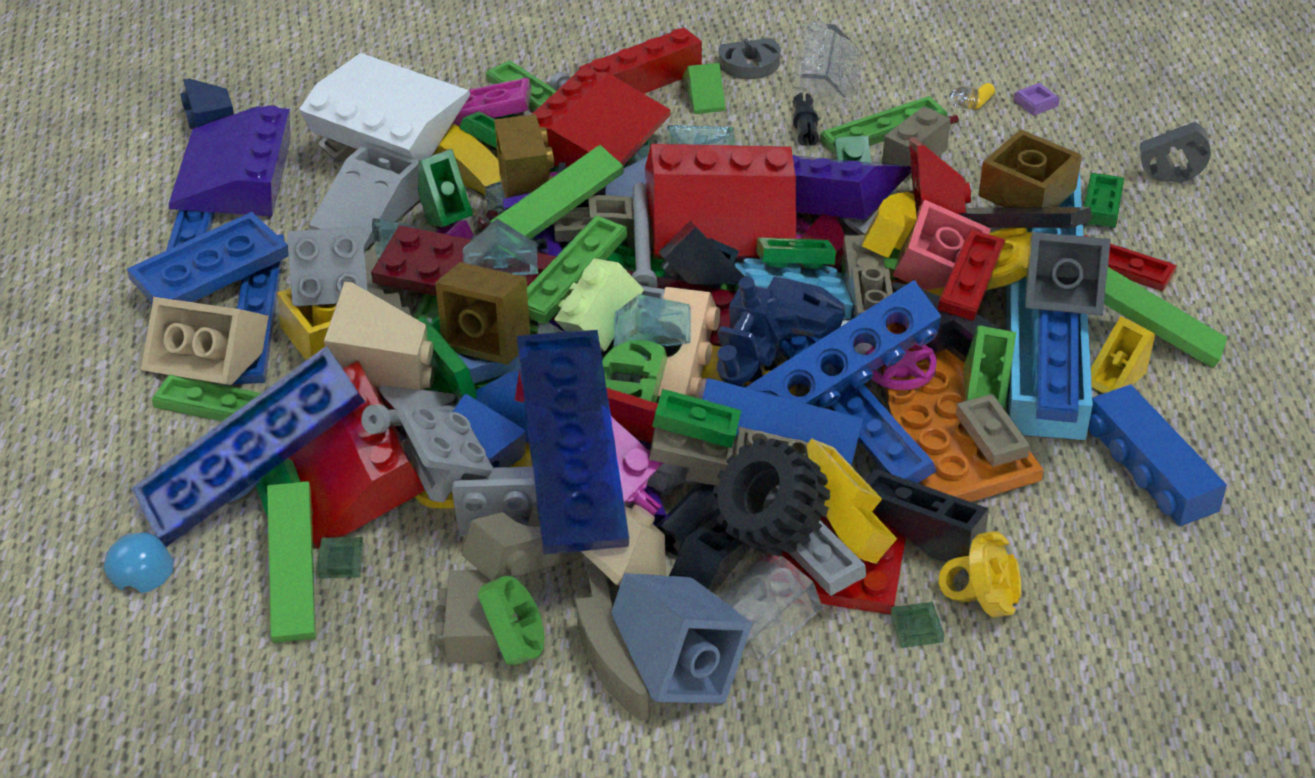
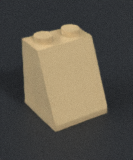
(382, 339)

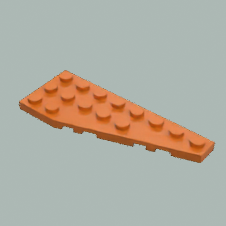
(932, 422)

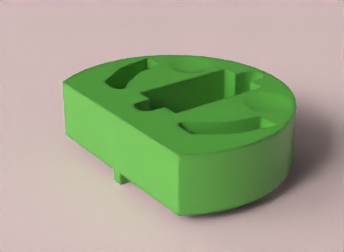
(629, 359)
(518, 640)

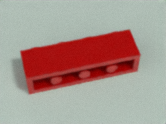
(653, 62)

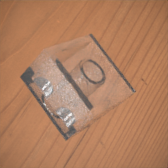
(775, 600)

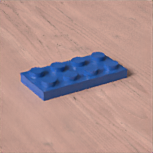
(209, 261)

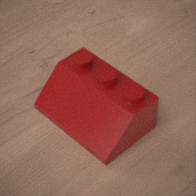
(936, 180)

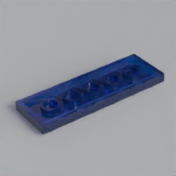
(571, 443)
(246, 446)

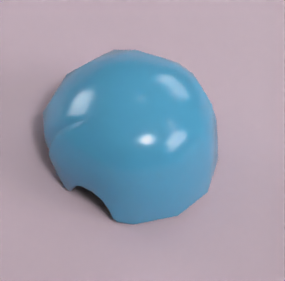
(138, 562)

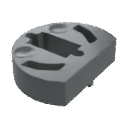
(733, 59)
(1185, 138)

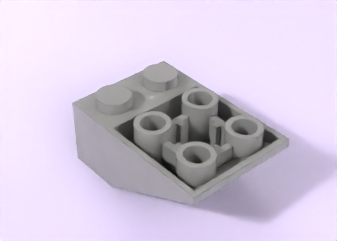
(367, 187)

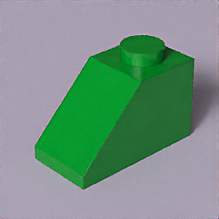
(442, 190)

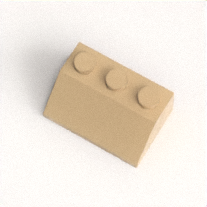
(202, 340)

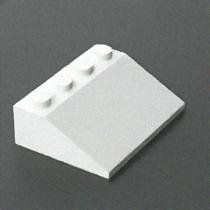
(383, 107)

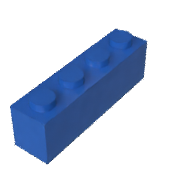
(786, 416)
(1156, 455)

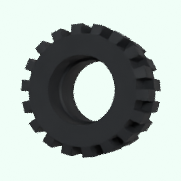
(791, 514)

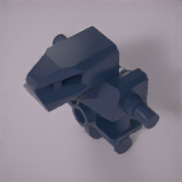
(767, 316)

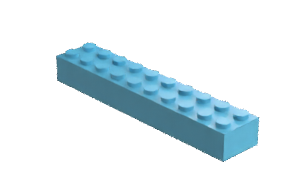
(1023, 375)

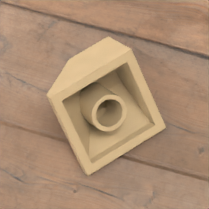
(644, 552)

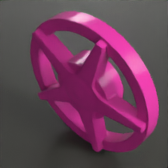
(907, 367)

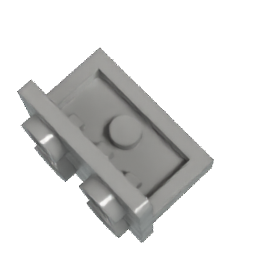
(323, 262)
(441, 448)
(505, 491)

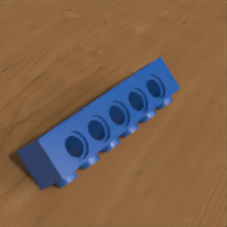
(904, 306)

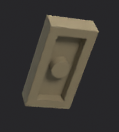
(992, 430)

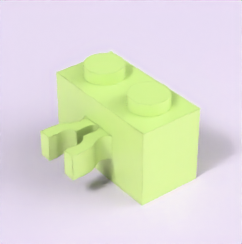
(596, 298)

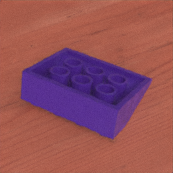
(235, 163)
(844, 186)

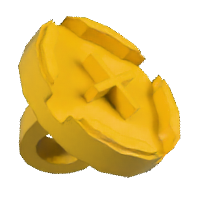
(991, 572)

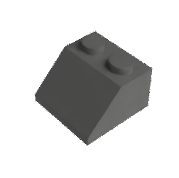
(1067, 273)

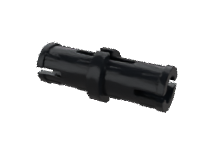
(805, 119)

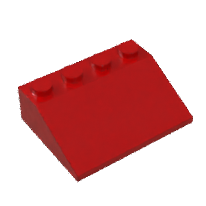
(598, 111)
(723, 191)
(355, 472)

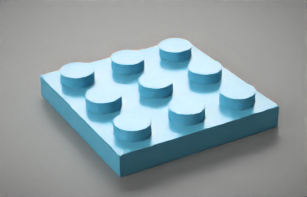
(826, 277)

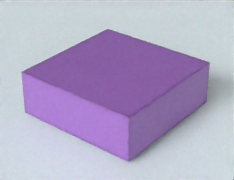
(1036, 99)

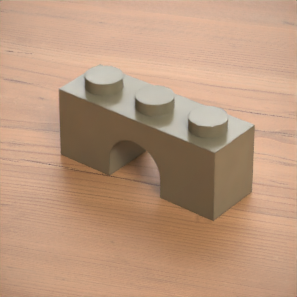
(508, 548)

